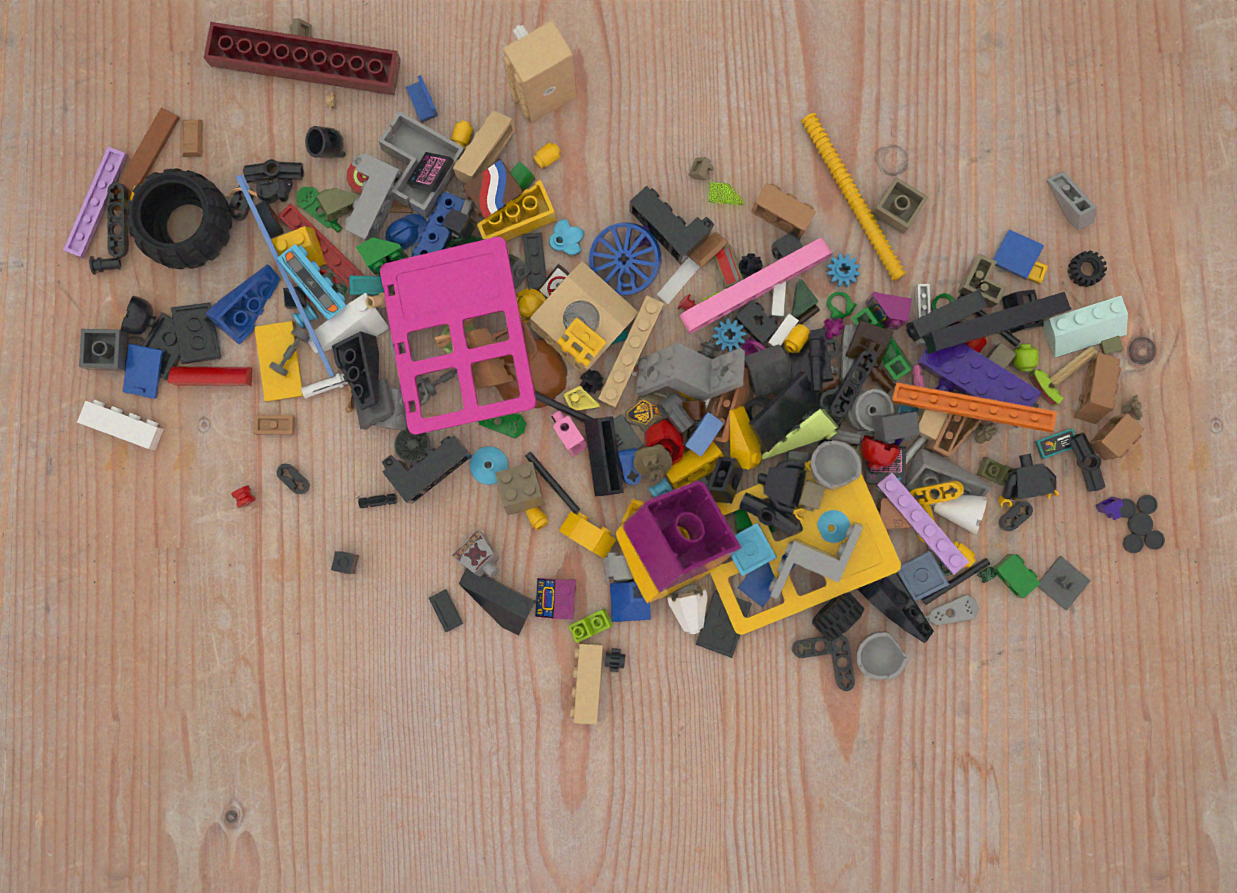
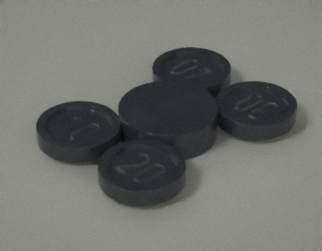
(1141, 524)

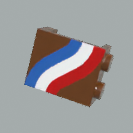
(492, 189)

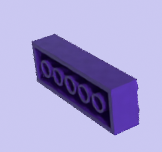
(978, 376)

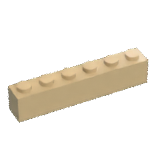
(631, 352)

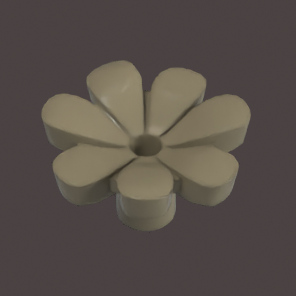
(1134, 408)
(984, 432)

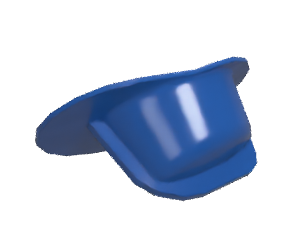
(406, 230)

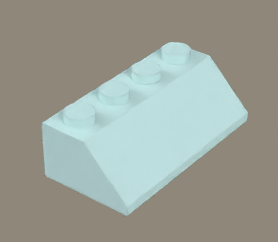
(1086, 326)

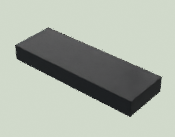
(534, 259)

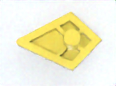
(580, 399)

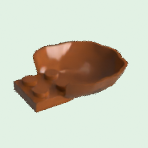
(545, 363)

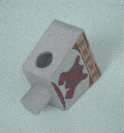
(478, 555)

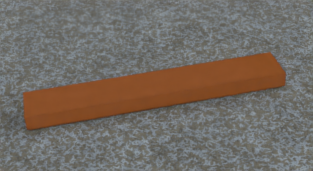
(147, 152)

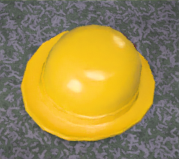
(529, 302)

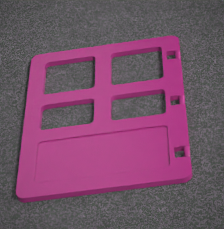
(448, 290)

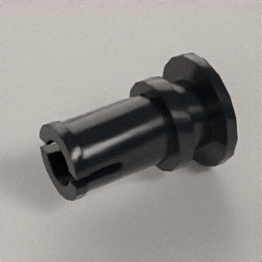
(104, 264)

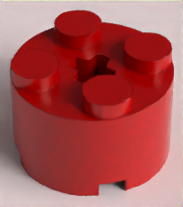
(667, 435)

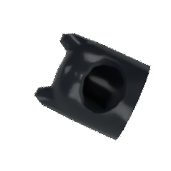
(324, 142)

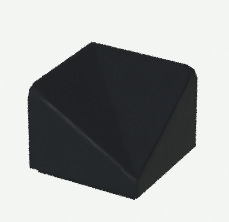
(288, 299)

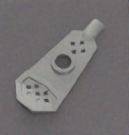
(959, 611)

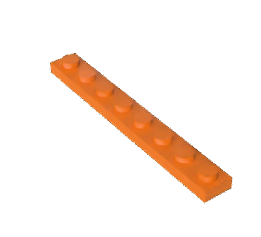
(975, 407)

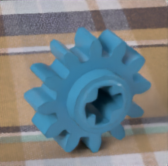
(846, 264)
(734, 330)

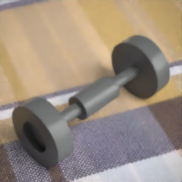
(289, 352)
(445, 377)

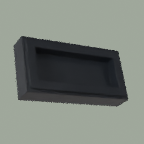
(446, 610)

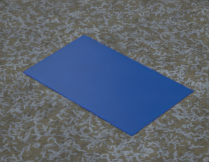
(757, 583)

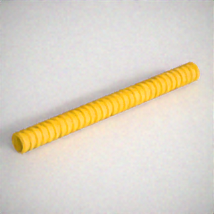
(852, 194)

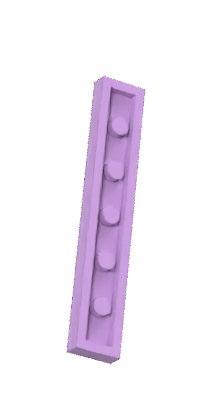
(95, 202)
(922, 523)

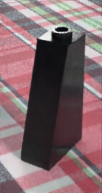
(946, 315)

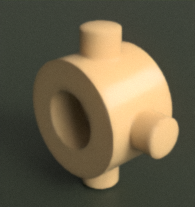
(331, 101)

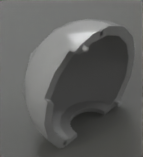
(835, 465)
(880, 656)

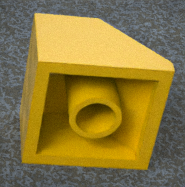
(306, 238)

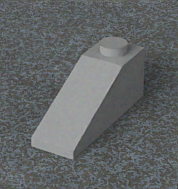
(1072, 200)

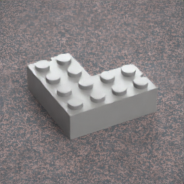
(409, 145)

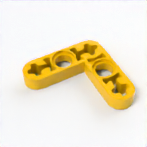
(929, 499)

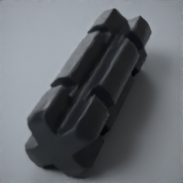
(379, 500)

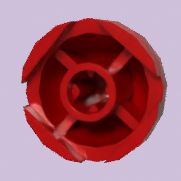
(878, 453)

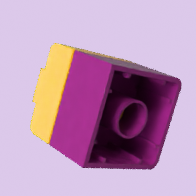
(675, 540)

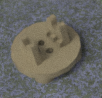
(652, 462)

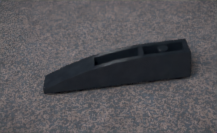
(897, 604)

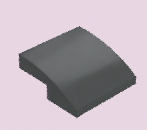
(379, 411)

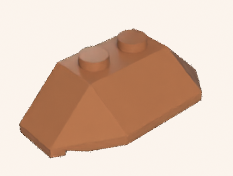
(723, 403)

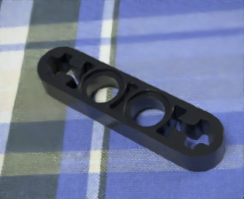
(113, 220)
(855, 386)

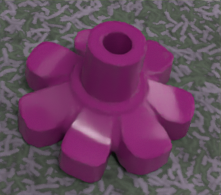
(832, 327)

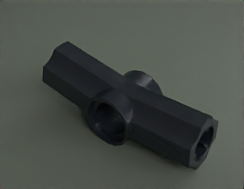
(284, 171)
(1092, 473)
(761, 508)

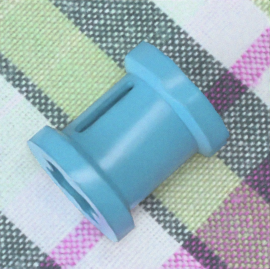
(311, 314)
(660, 488)

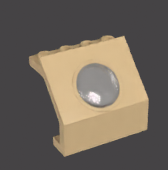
(589, 299)

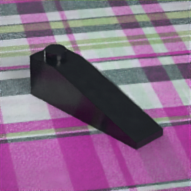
(359, 362)
(501, 602)

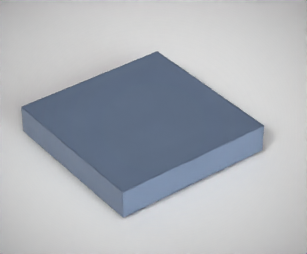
(922, 576)

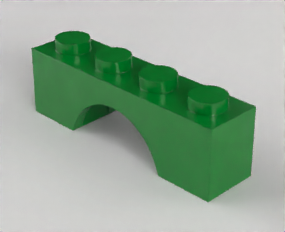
(894, 357)

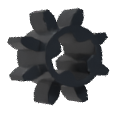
(750, 264)
(591, 381)
(615, 660)

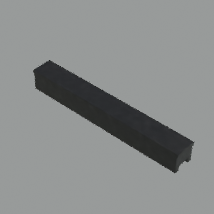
(996, 322)

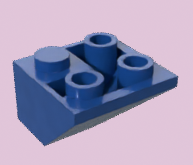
(628, 603)

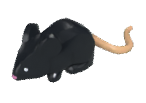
(270, 191)

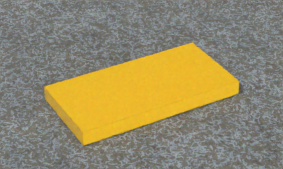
(271, 345)

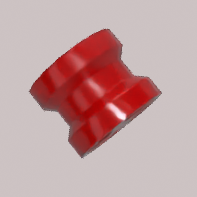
(243, 496)

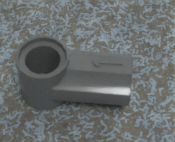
(672, 409)

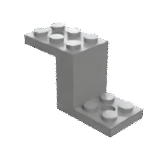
(690, 372)
(816, 559)

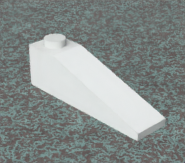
(349, 321)

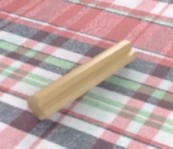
(1072, 366)

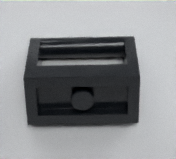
(1015, 299)

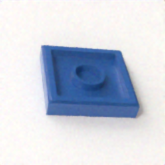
(1017, 254)

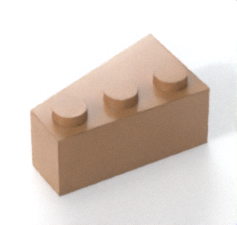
(486, 372)
(1100, 388)
(952, 434)

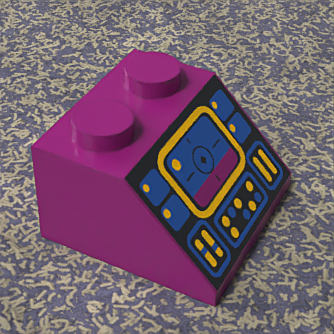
(891, 309)
(555, 598)

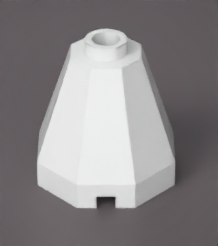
(689, 607)

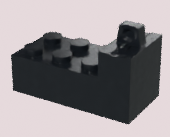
(666, 227)
(426, 473)

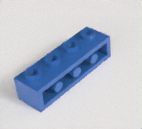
(436, 235)

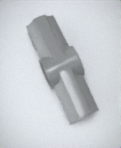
(847, 335)

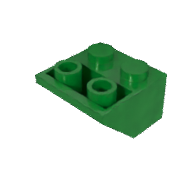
(378, 252)

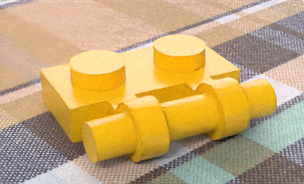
(585, 337)

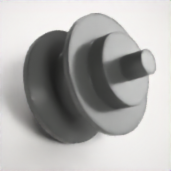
(708, 349)

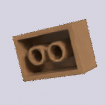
(783, 210)

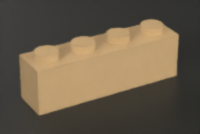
(484, 147)
(588, 683)

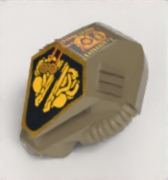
(645, 411)

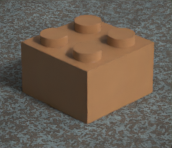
(1116, 437)

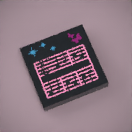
(430, 172)
(898, 468)

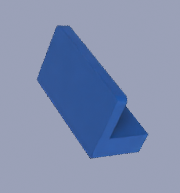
(422, 100)

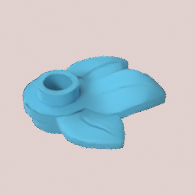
(568, 235)

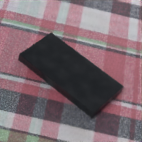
(783, 411)

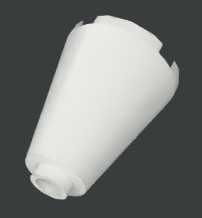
(963, 511)

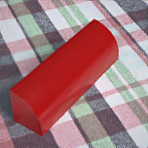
(210, 376)

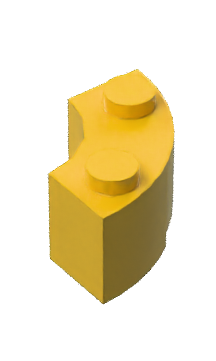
(588, 535)

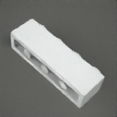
(120, 425)

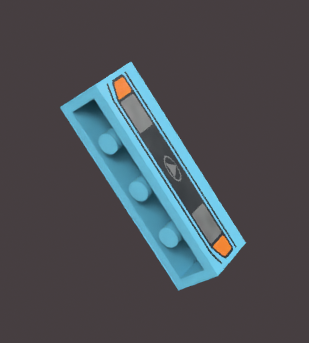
(311, 282)

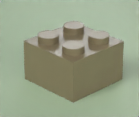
(900, 205)
(520, 488)

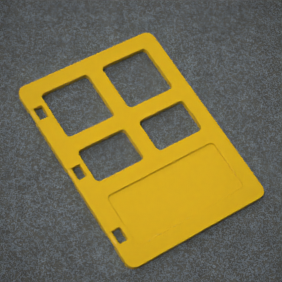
(870, 559)

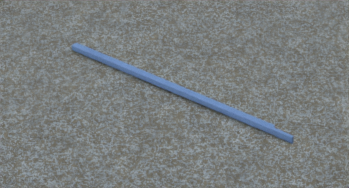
(244, 186)

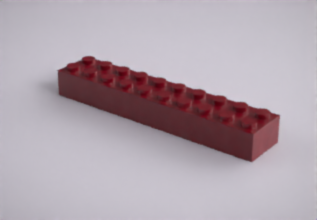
(302, 58)

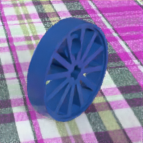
(622, 251)

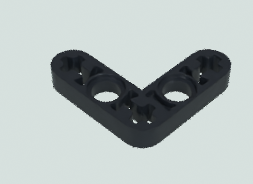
(830, 648)

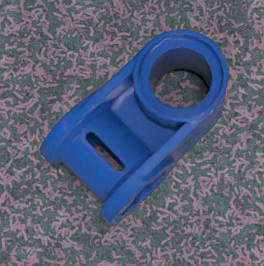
(626, 464)

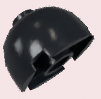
(138, 316)

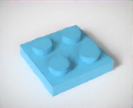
(754, 551)

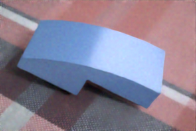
(704, 434)

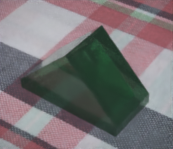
(803, 299)

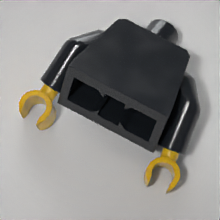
(1028, 482)
(785, 485)

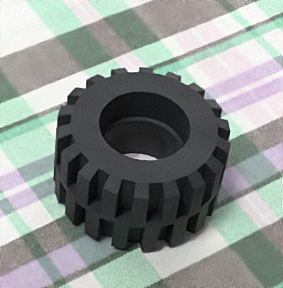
(838, 616)

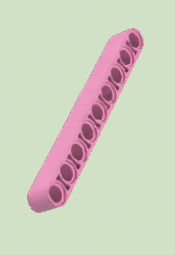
(755, 285)

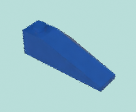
(241, 307)

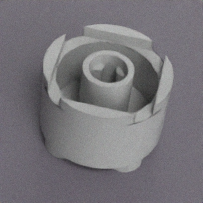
(617, 568)

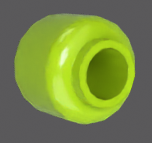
(1026, 357)

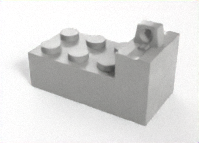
(376, 196)

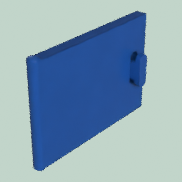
(142, 371)

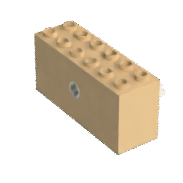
(539, 71)

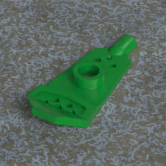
(312, 206)
(507, 425)

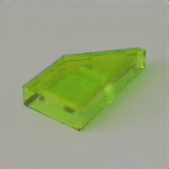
(723, 194)

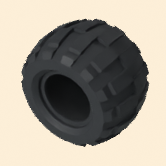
(155, 202)

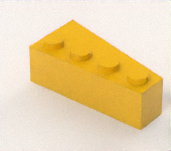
(520, 216)

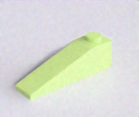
(813, 429)

